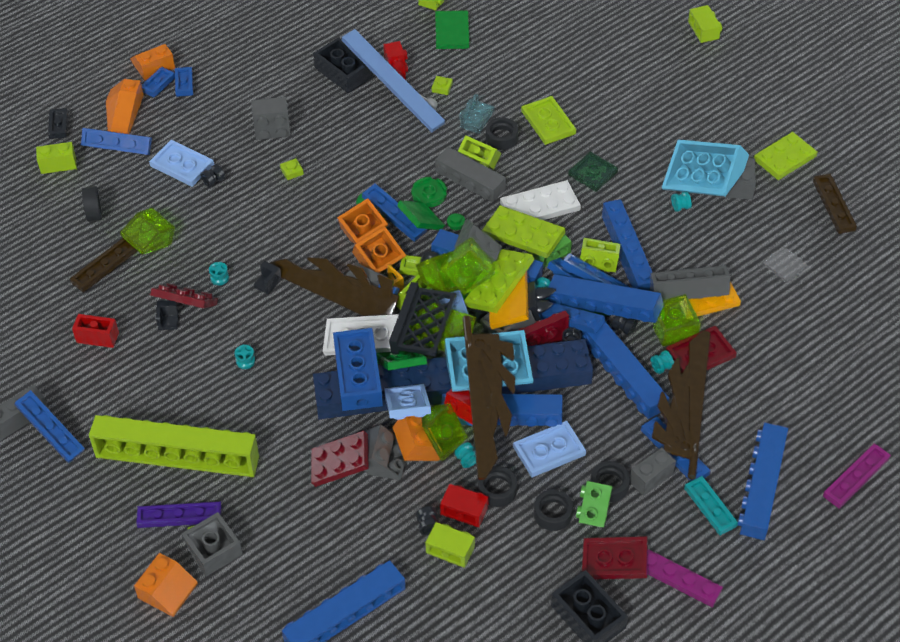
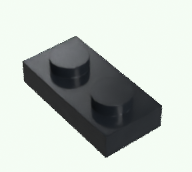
(58, 123)

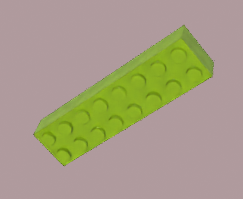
(174, 445)

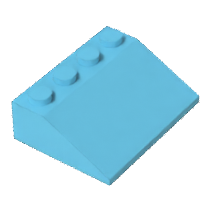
(705, 167)
(457, 362)

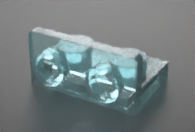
(475, 115)

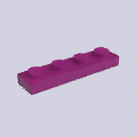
(856, 476)
(683, 579)

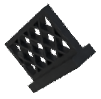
(407, 313)

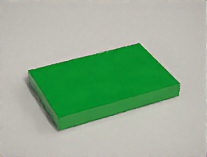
(452, 29)
(401, 360)

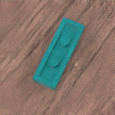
(711, 505)

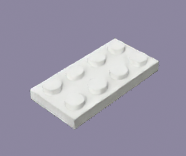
(544, 201)
(381, 325)

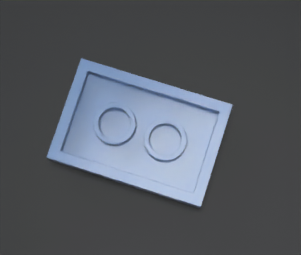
(181, 163)
(407, 401)
(549, 449)

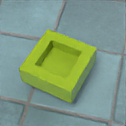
(442, 85)
(291, 169)
(408, 265)

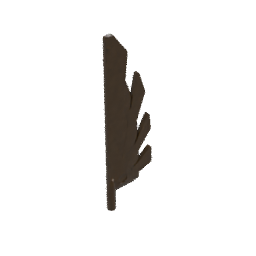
(343, 290)
(485, 390)
(686, 408)

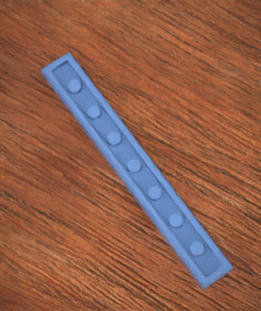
(393, 80)

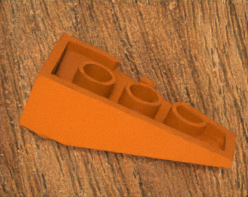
(123, 105)

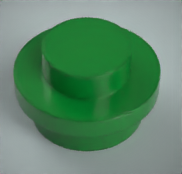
(455, 221)

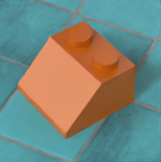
(151, 60)
(361, 221)
(378, 251)
(413, 440)
(165, 585)

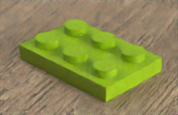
(548, 120)
(785, 155)

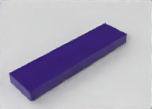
(176, 514)

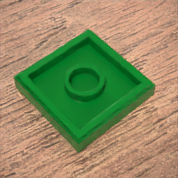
(420, 215)

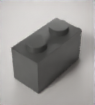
(652, 471)

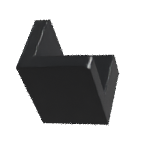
(269, 279)
(167, 315)

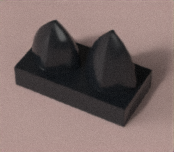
(535, 299)

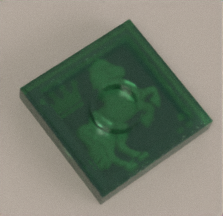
(593, 171)

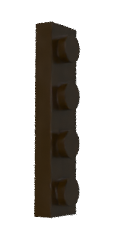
(834, 203)
(102, 265)

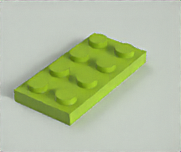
(524, 231)
(494, 291)

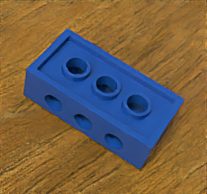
(360, 348)

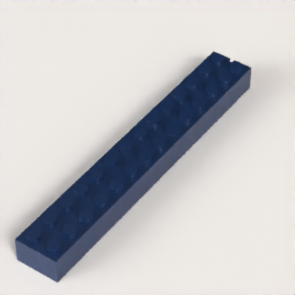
(551, 367)

